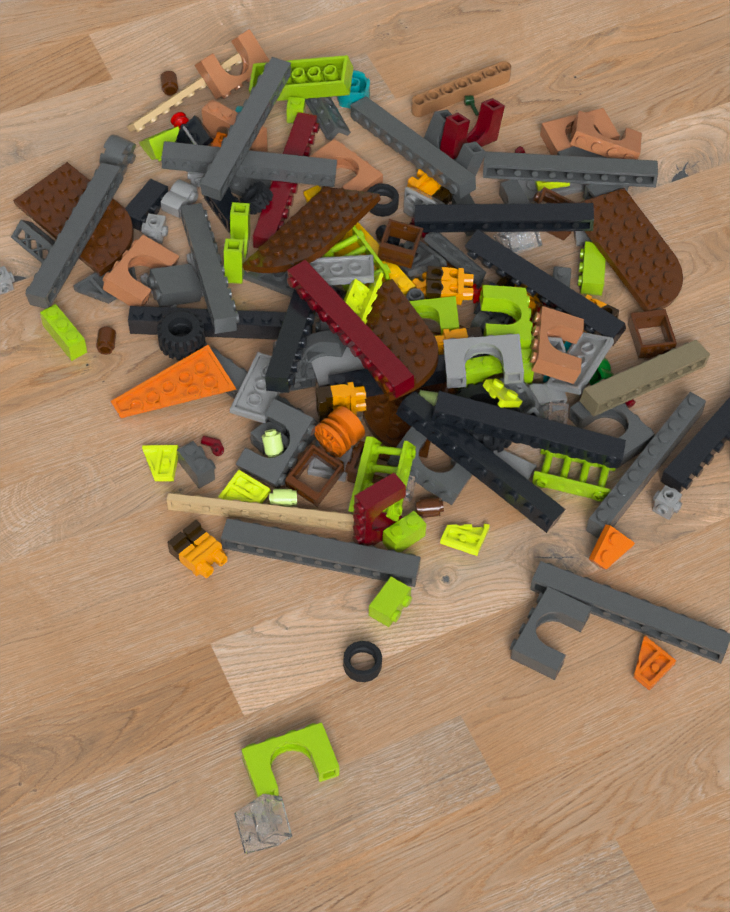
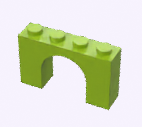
(237, 246)
(512, 302)
(441, 310)
(483, 367)
(309, 741)

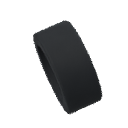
(385, 209)
(364, 647)

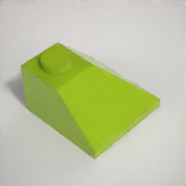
(154, 145)

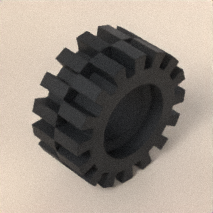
(257, 196)

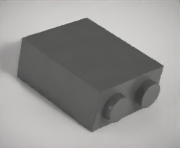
(174, 285)

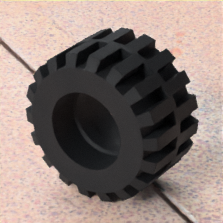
(179, 323)

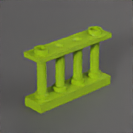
(364, 248)
(368, 467)
(580, 488)

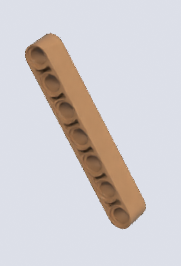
(455, 90)

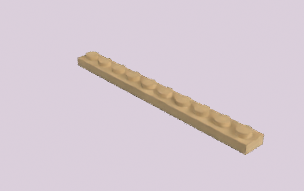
(176, 99)
(260, 512)

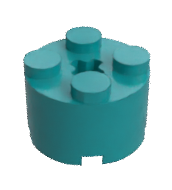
(359, 89)

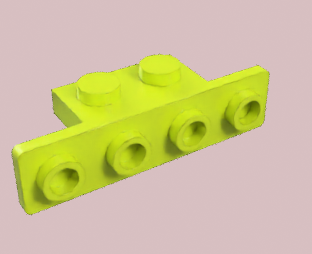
(361, 297)

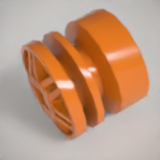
(339, 431)

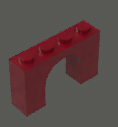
(484, 132)
(368, 508)

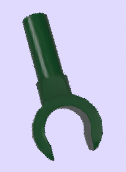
(469, 100)

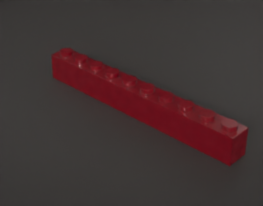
(299, 144)
(350, 329)

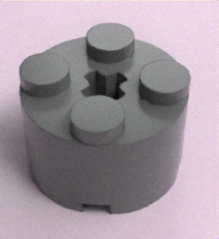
(118, 152)

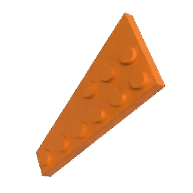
(185, 381)

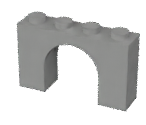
(503, 347)

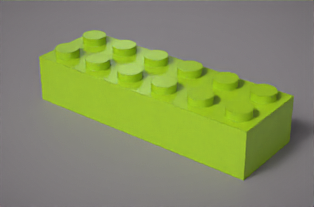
(313, 77)

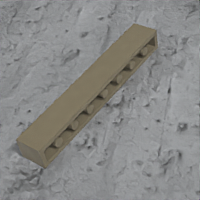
(644, 377)

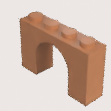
(218, 79)
(219, 117)
(555, 132)
(587, 138)
(365, 174)
(142, 253)
(545, 357)

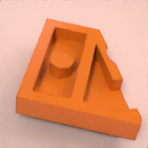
(610, 547)
(652, 664)

